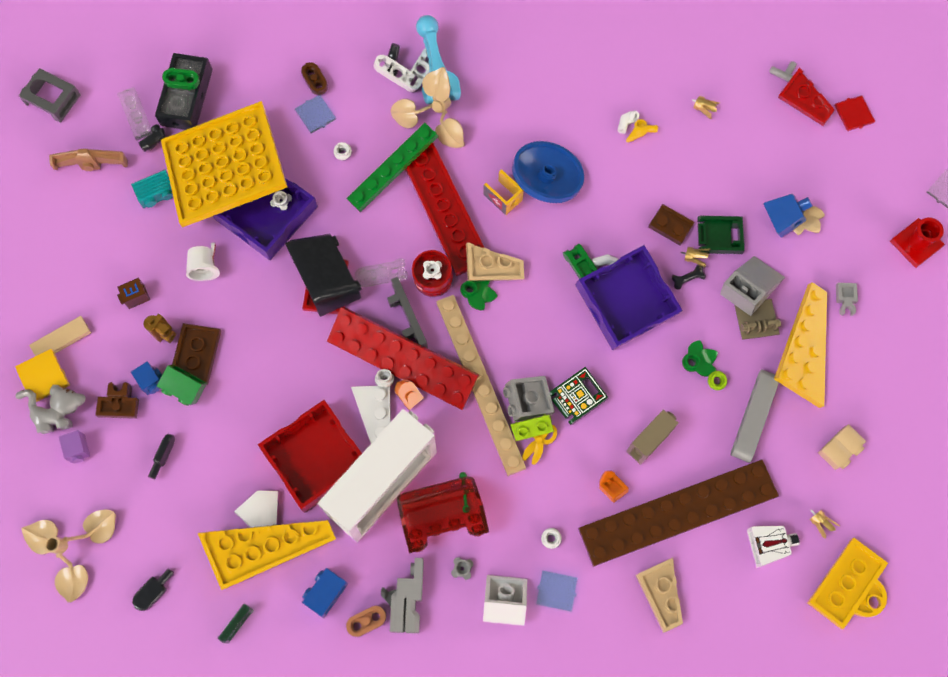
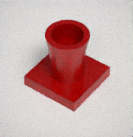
(919, 240)

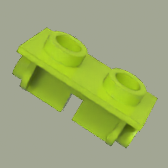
(532, 427)

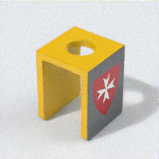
(511, 186)

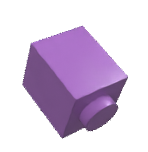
(74, 446)

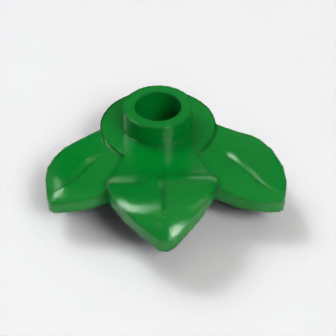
(480, 295)
(702, 359)

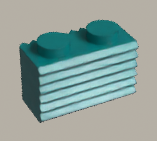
(153, 189)

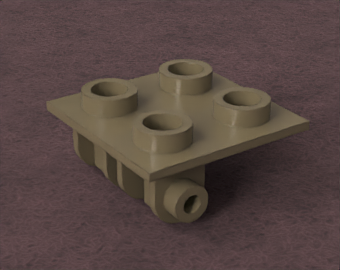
(760, 324)

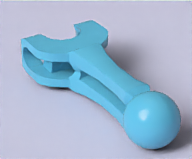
(427, 28)

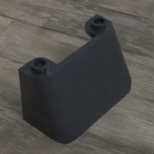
(324, 272)

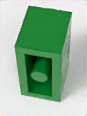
(181, 385)

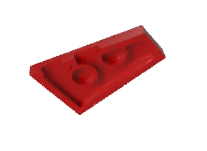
(806, 99)

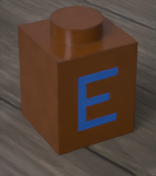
(133, 293)

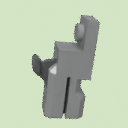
(404, 599)

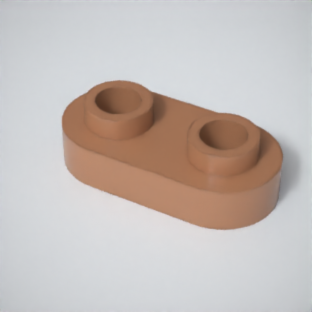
(366, 621)

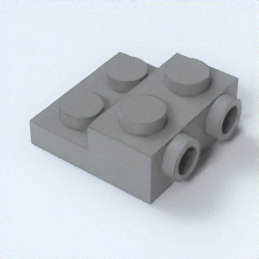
(528, 398)

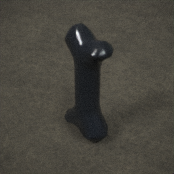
(680, 280)

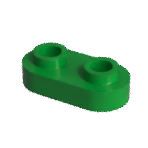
(182, 78)

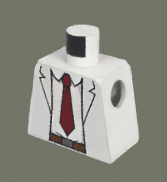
(770, 543)

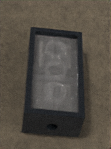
(179, 106)

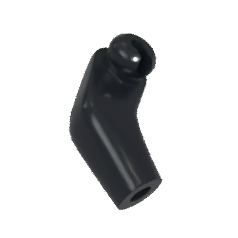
(393, 54)

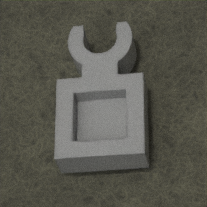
(847, 295)

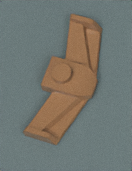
(87, 159)

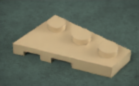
(492, 266)
(661, 593)

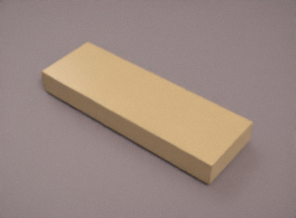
(61, 337)

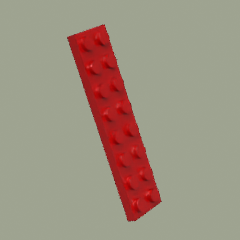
(443, 207)
(402, 357)

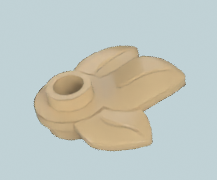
(812, 223)

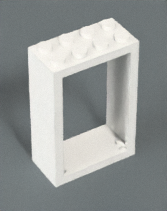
(380, 475)

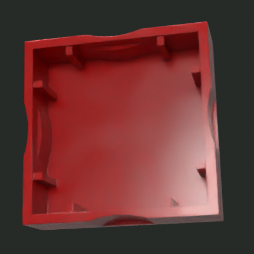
(311, 454)

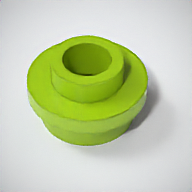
(722, 377)

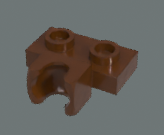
(118, 403)

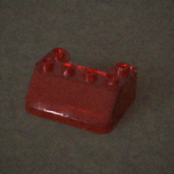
(440, 510)

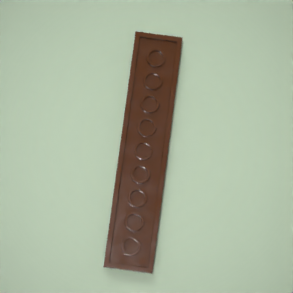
(677, 512)

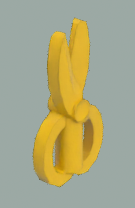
(537, 446)

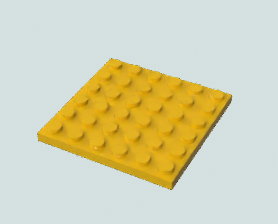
(222, 164)

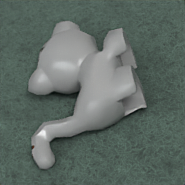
(62, 402)

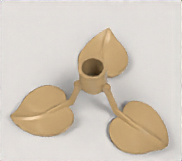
(436, 85)
(43, 539)

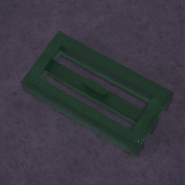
(235, 624)

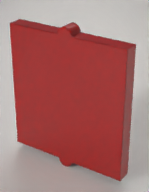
(854, 113)

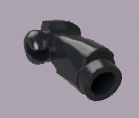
(151, 141)

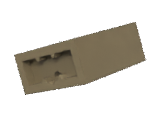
(652, 436)

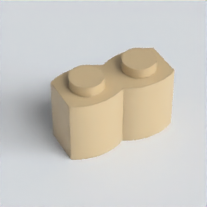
(842, 447)

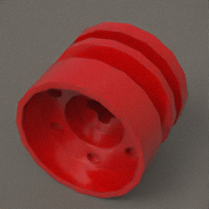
(430, 286)

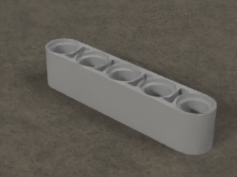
(755, 416)

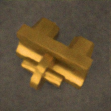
(159, 328)

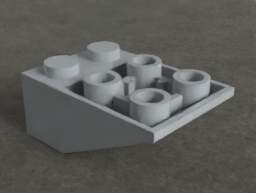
(751, 285)

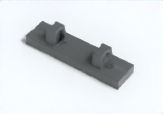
(401, 299)

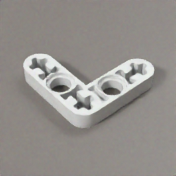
(407, 75)

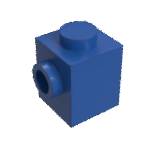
(147, 378)

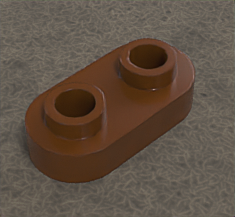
(314, 80)

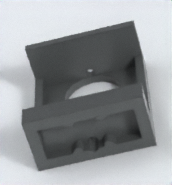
(61, 105)

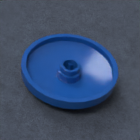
(548, 172)

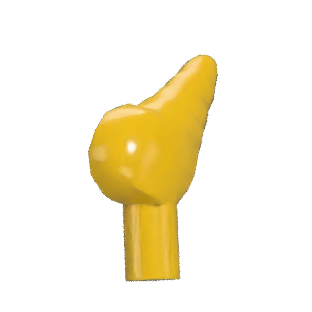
(640, 129)

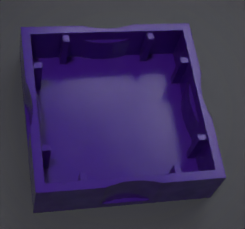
(267, 226)
(628, 297)

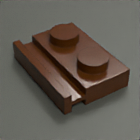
(671, 224)

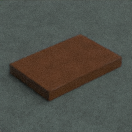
(197, 350)

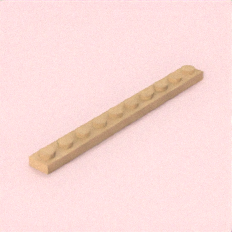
(483, 389)

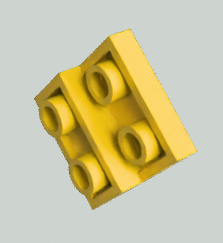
(41, 373)

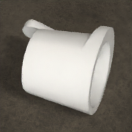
(201, 263)

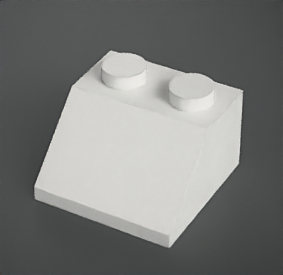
(505, 600)

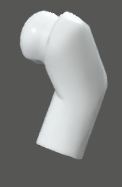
(626, 119)
(605, 259)

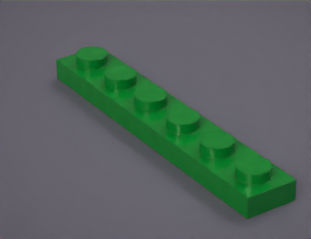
(392, 167)

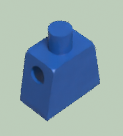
(787, 213)

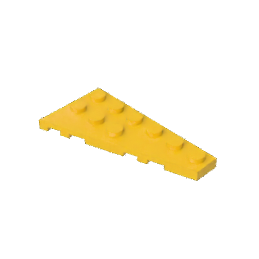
(805, 351)
(249, 551)

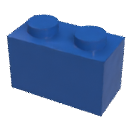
(324, 592)

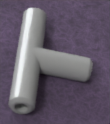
(787, 75)

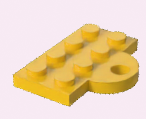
(851, 585)

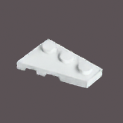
(374, 408)

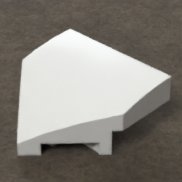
(259, 509)

